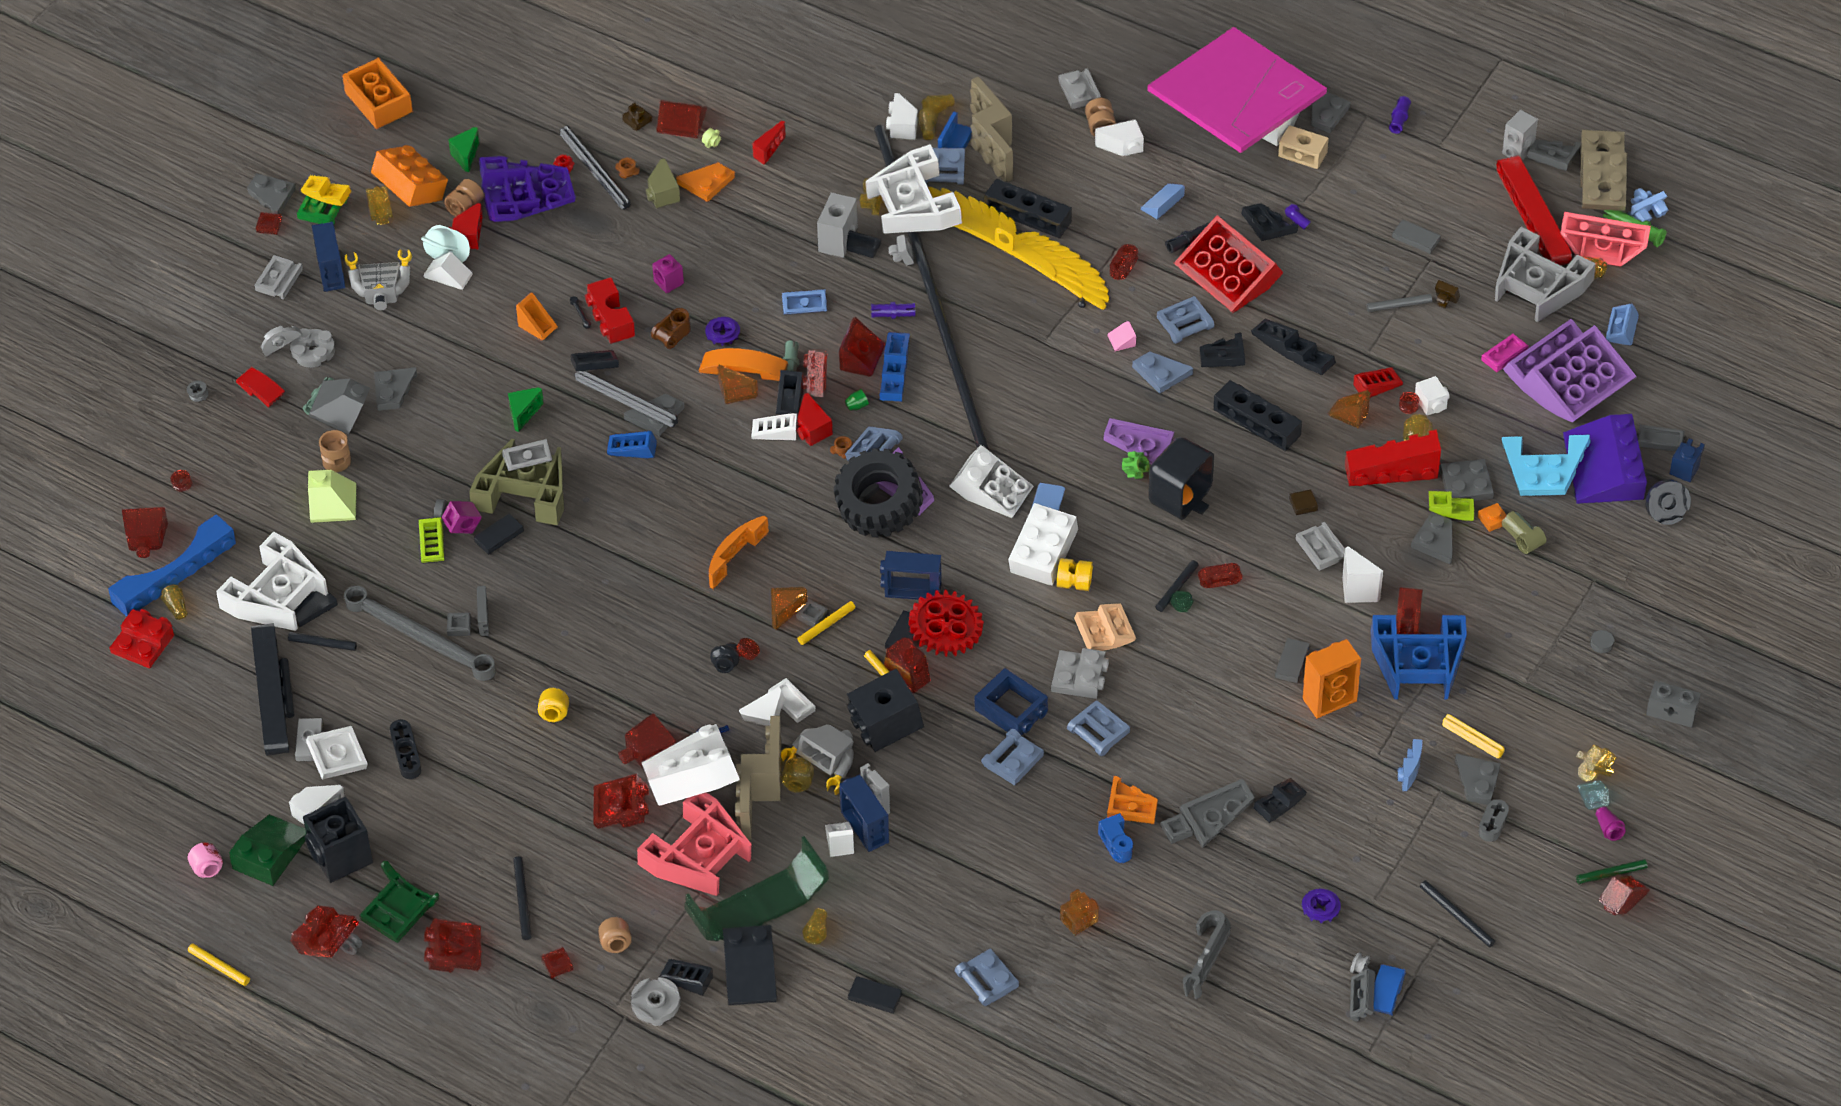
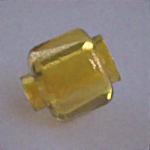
(1418, 425)
(797, 774)

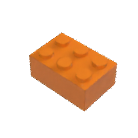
(377, 93)
(409, 175)
(1331, 678)

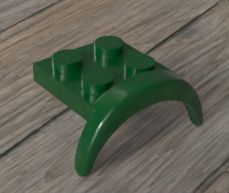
(397, 906)

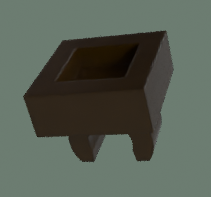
(636, 117)
(1446, 293)

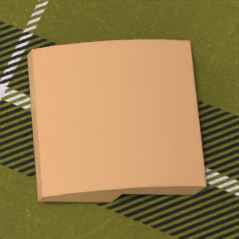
(1105, 628)

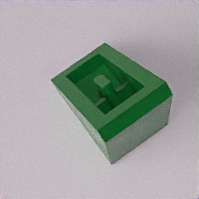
(464, 147)
(524, 405)

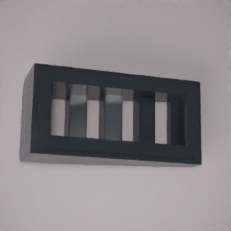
(692, 985)

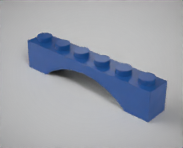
(139, 590)

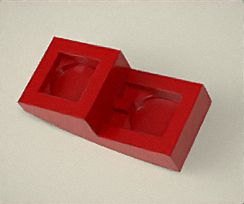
(261, 386)

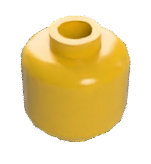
(553, 705)

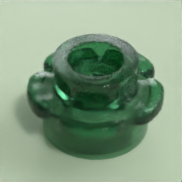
(1182, 601)

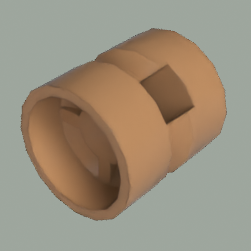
(1099, 114)
(463, 197)
(335, 451)

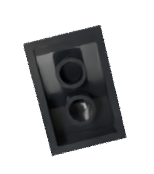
(749, 965)

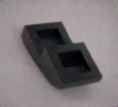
(1282, 799)

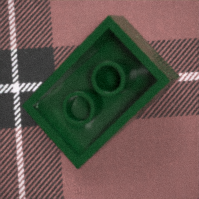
(267, 849)

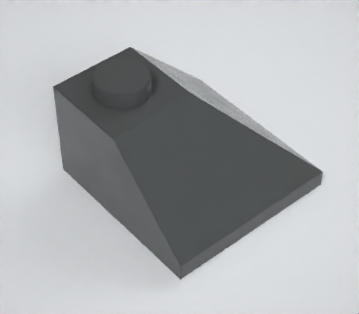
(339, 403)

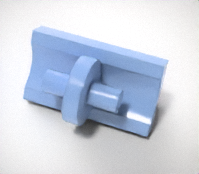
(1645, 204)

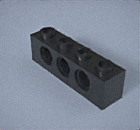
(1029, 208)
(1257, 415)

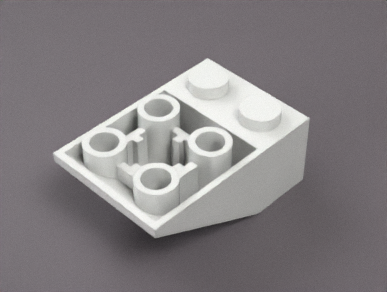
(991, 483)

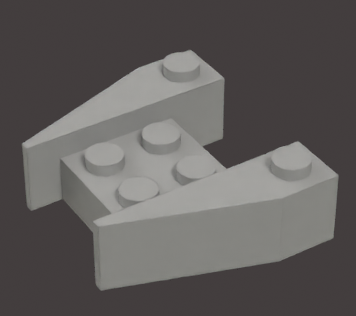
(1540, 279)

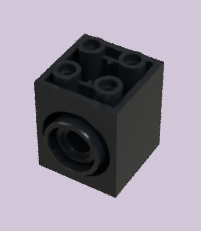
(884, 710)
(337, 839)

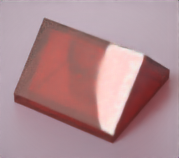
(680, 118)
(860, 349)

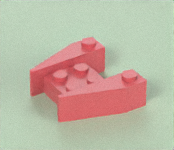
(699, 850)

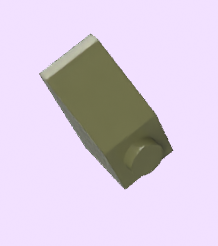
(662, 186)

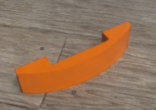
(744, 361)
(749, 532)

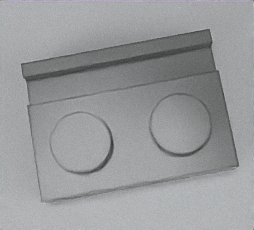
(1078, 88)
(278, 277)
(1321, 546)
(877, 785)

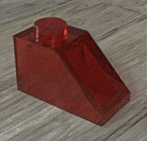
(1622, 894)

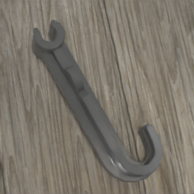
(1211, 951)

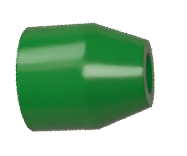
(856, 400)

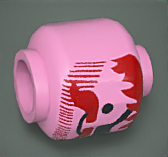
(205, 860)

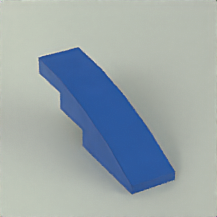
(894, 366)

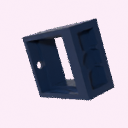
(328, 256)
(911, 563)
(996, 688)
(864, 813)

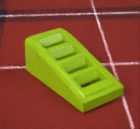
(431, 524)

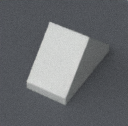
(448, 271)
(764, 707)
(840, 839)

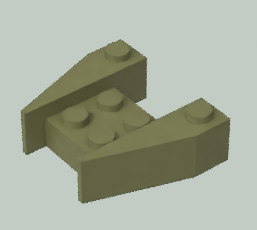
(536, 481)

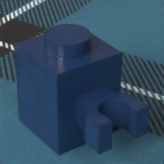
(1686, 461)

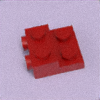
(142, 638)

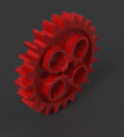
(941, 629)

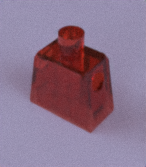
(145, 529)
(1408, 610)
(909, 662)
(646, 741)

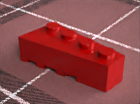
(1394, 461)

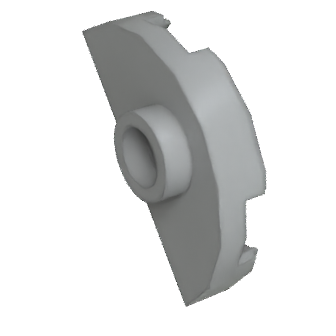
(278, 338)

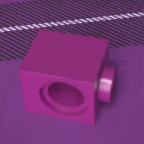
(668, 273)
(461, 517)

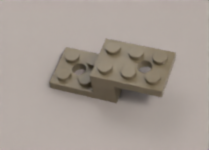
(991, 129)
(1603, 170)
(759, 777)

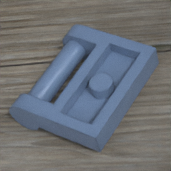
(949, 160)
(1182, 314)
(872, 439)
(1101, 721)
(1018, 761)
(992, 972)

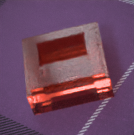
(268, 223)
(557, 962)

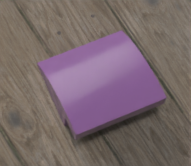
(1570, 371)

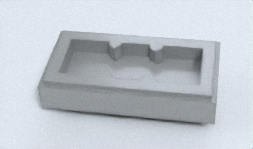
(306, 728)

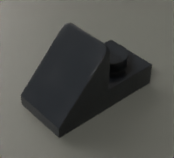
(789, 392)

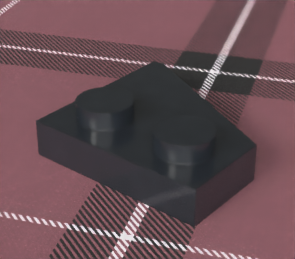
(1266, 222)
(1223, 353)

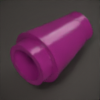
(1610, 824)

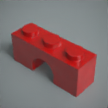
(614, 323)

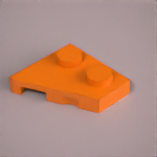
(1131, 803)

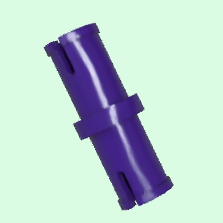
(1399, 114)
(892, 310)

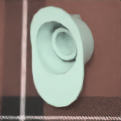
(443, 240)

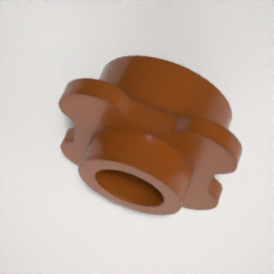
(627, 167)
(841, 446)

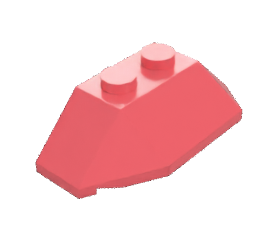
(1604, 238)

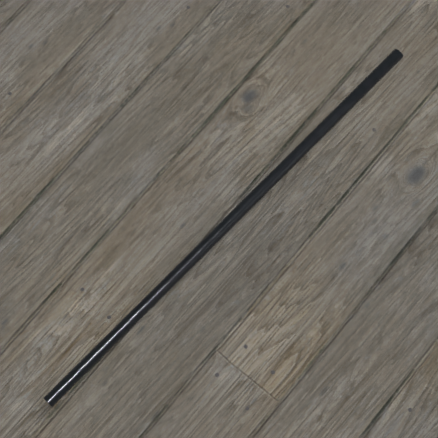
(938, 311)

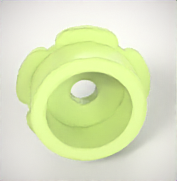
(711, 138)

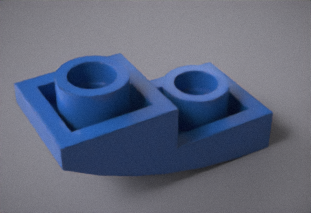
(1387, 987)

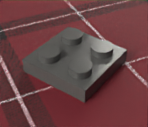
(1467, 479)

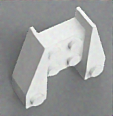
(908, 196)
(277, 589)
(691, 767)

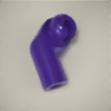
(1293, 214)

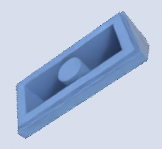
(1163, 200)
(804, 302)
(1622, 324)
(1049, 495)

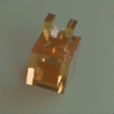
(1079, 912)

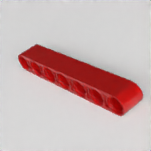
(1533, 209)

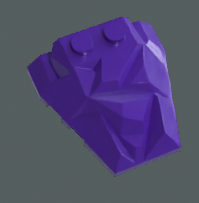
(521, 189)

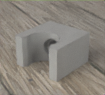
(834, 224)

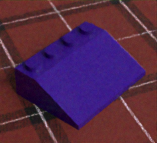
(1611, 463)

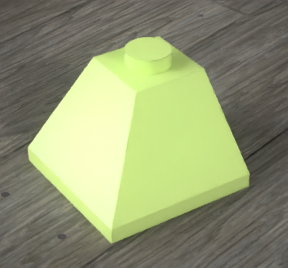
(331, 496)

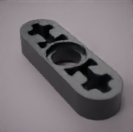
(407, 740)

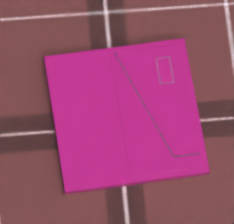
(1237, 89)

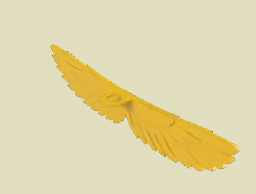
(1034, 249)

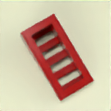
(769, 142)
(1362, 379)

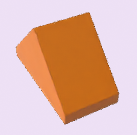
(534, 318)

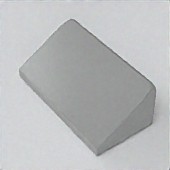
(527, 455)

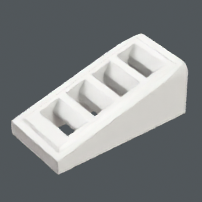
(787, 429)

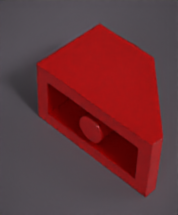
(470, 224)
(813, 422)

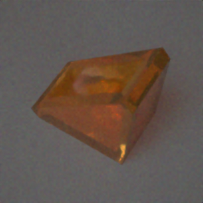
(736, 386)
(1351, 409)
(786, 603)

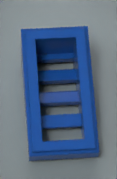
(645, 448)

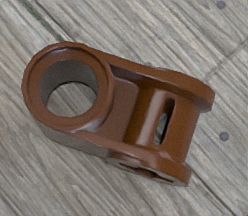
(672, 328)

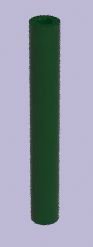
(1611, 871)

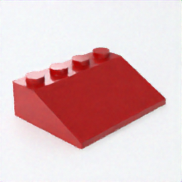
(1228, 265)

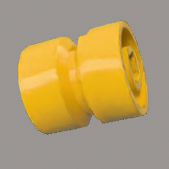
(1074, 574)

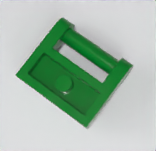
(313, 209)

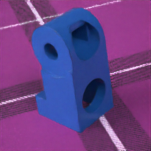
(1113, 836)

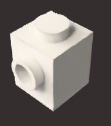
(1432, 395)

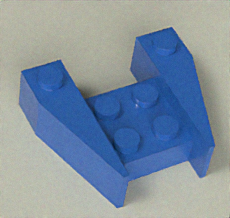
(1418, 656)

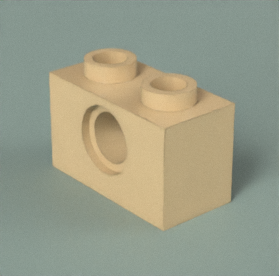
(1303, 147)

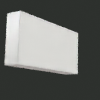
(794, 702)

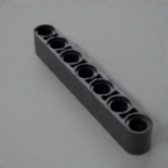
(270, 689)

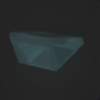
(1594, 794)

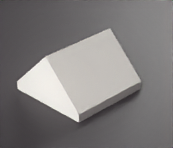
(1360, 578)

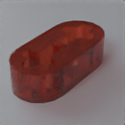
(1120, 260)
(1220, 575)

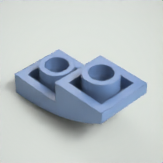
(1410, 765)

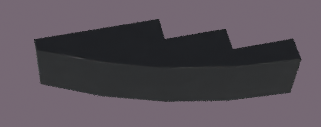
(1291, 346)

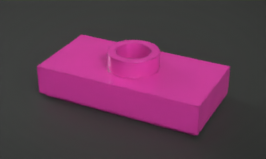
(1504, 352)

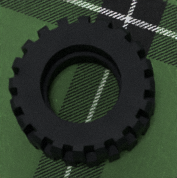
(874, 468)

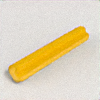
(1473, 736)

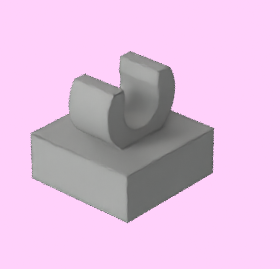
(902, 251)

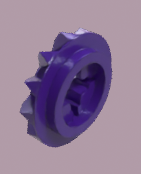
(715, 326)
(1322, 897)

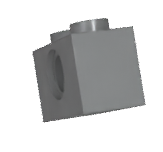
(1519, 134)

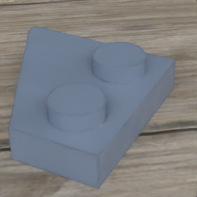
(1161, 371)

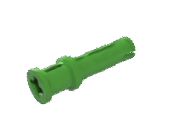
(1656, 235)

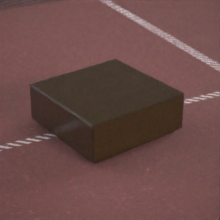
(1303, 502)

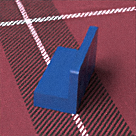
(954, 134)

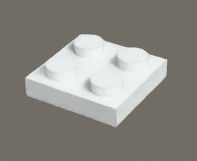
(336, 752)

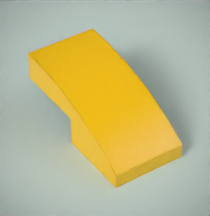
(323, 190)

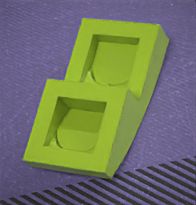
(1456, 508)

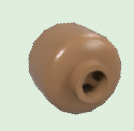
(614, 935)

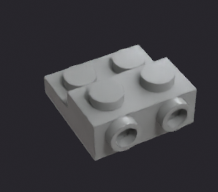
(1080, 673)

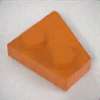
(707, 180)

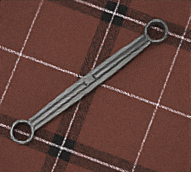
(420, 633)

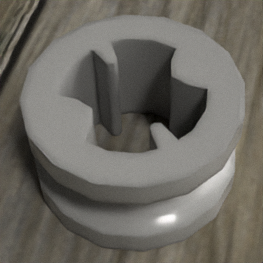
(1360, 963)

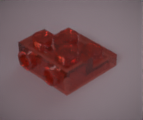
(817, 372)
(620, 802)
(323, 932)
(453, 945)

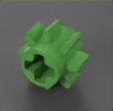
(1135, 464)

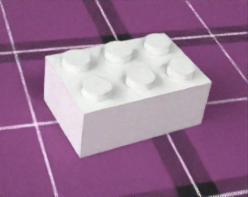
(1042, 543)

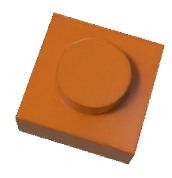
(1492, 517)

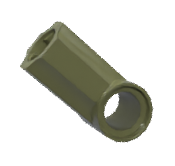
(1526, 536)

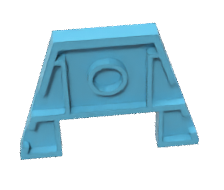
(1544, 472)

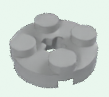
(313, 337)
(660, 1012)

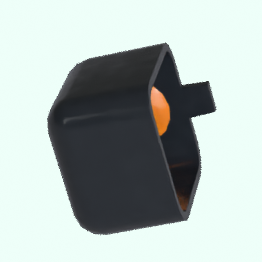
(1181, 478)

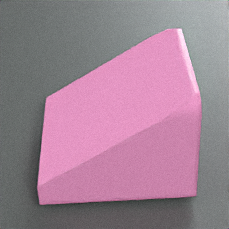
(1122, 337)

